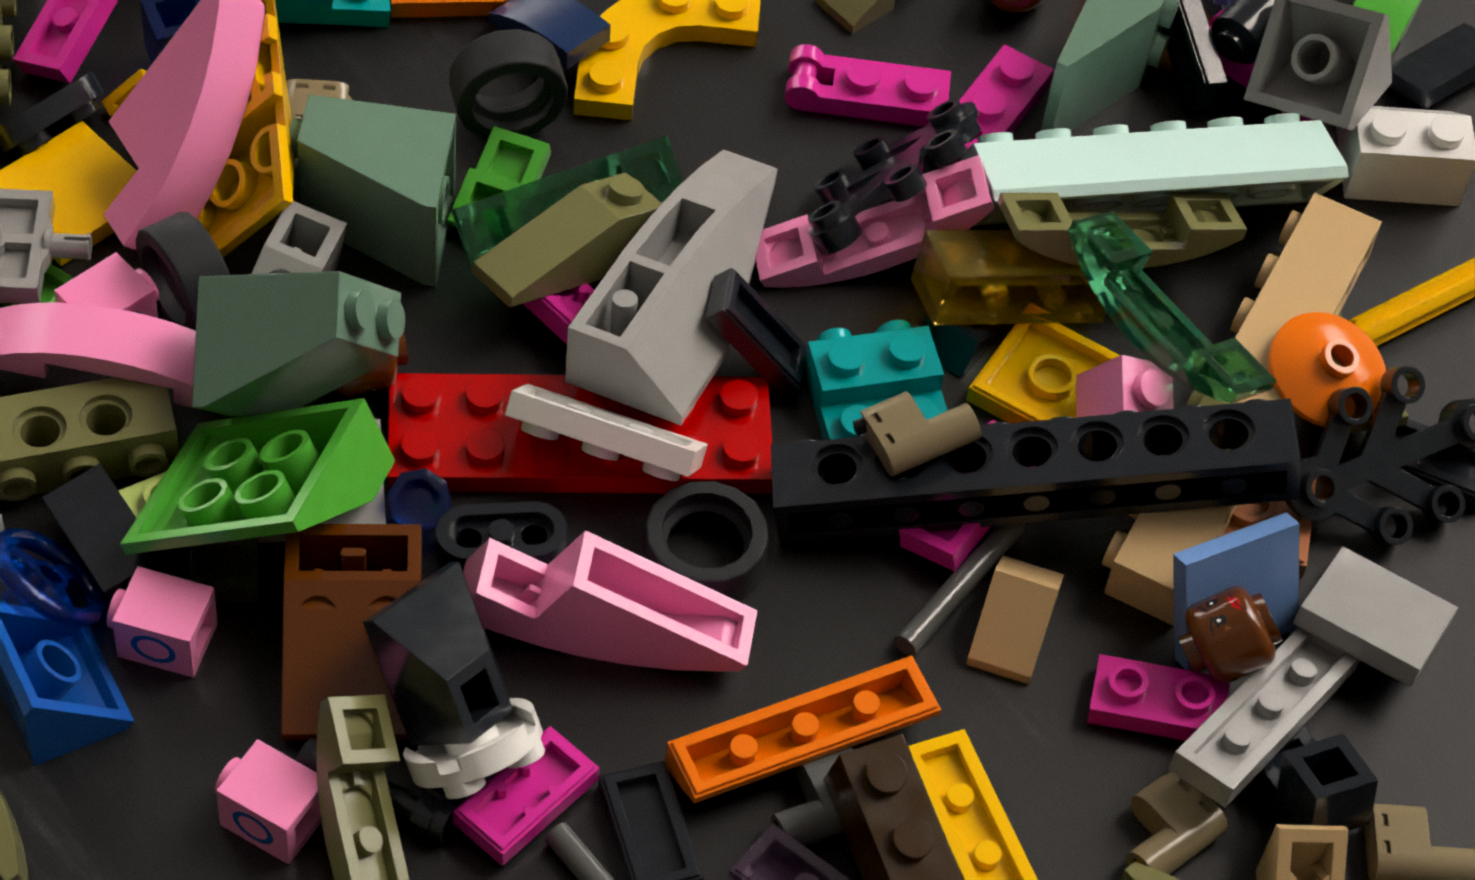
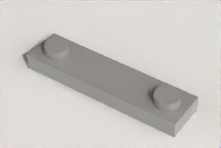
(1249, 731)

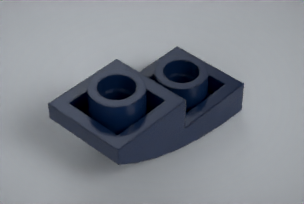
(564, 23)

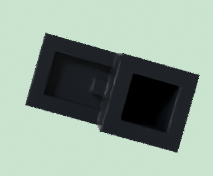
(1319, 783)

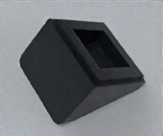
(963, 345)

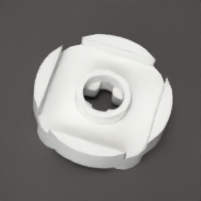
(462, 767)

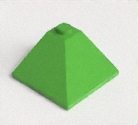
(264, 477)

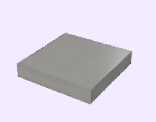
(1375, 616)

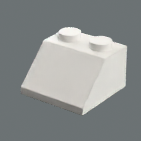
(1408, 156)

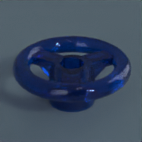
(43, 585)

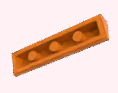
(800, 729)

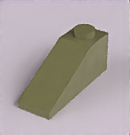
(568, 242)

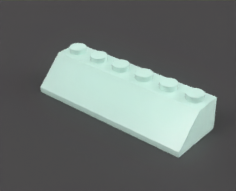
(1139, 170)

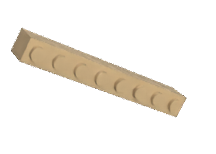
(1312, 274)

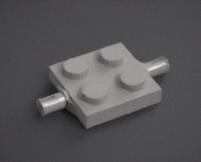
(31, 244)

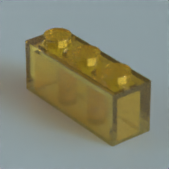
(997, 280)

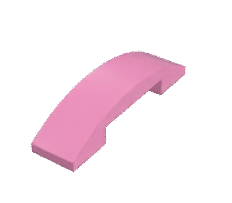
(891, 233)
(98, 342)

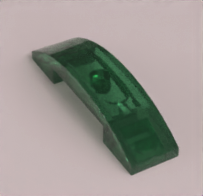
(497, 217)
(1113, 267)

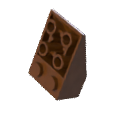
(330, 587)

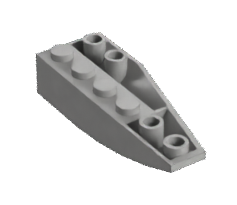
(646, 321)

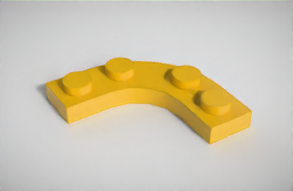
(641, 27)

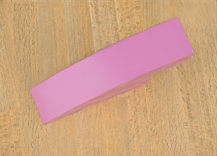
(186, 115)
(609, 607)

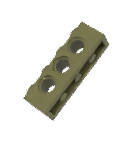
(73, 428)

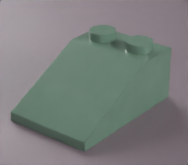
(1106, 57)

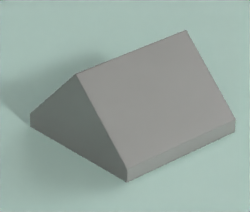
(1322, 61)

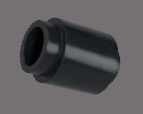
(1241, 29)

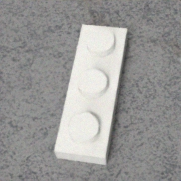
(605, 432)

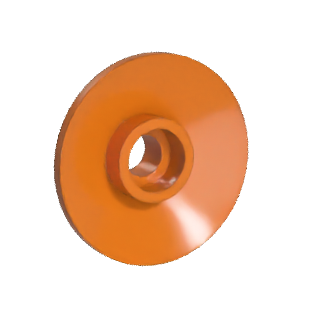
(1309, 376)

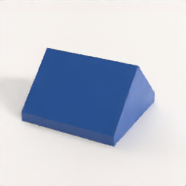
(56, 685)

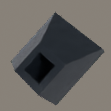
(439, 661)

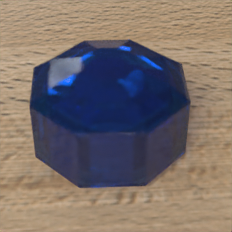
(419, 498)

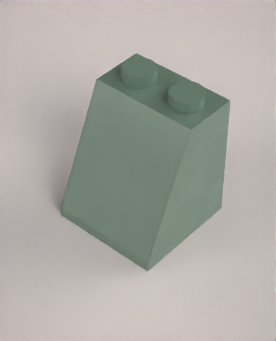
(381, 174)
(288, 338)

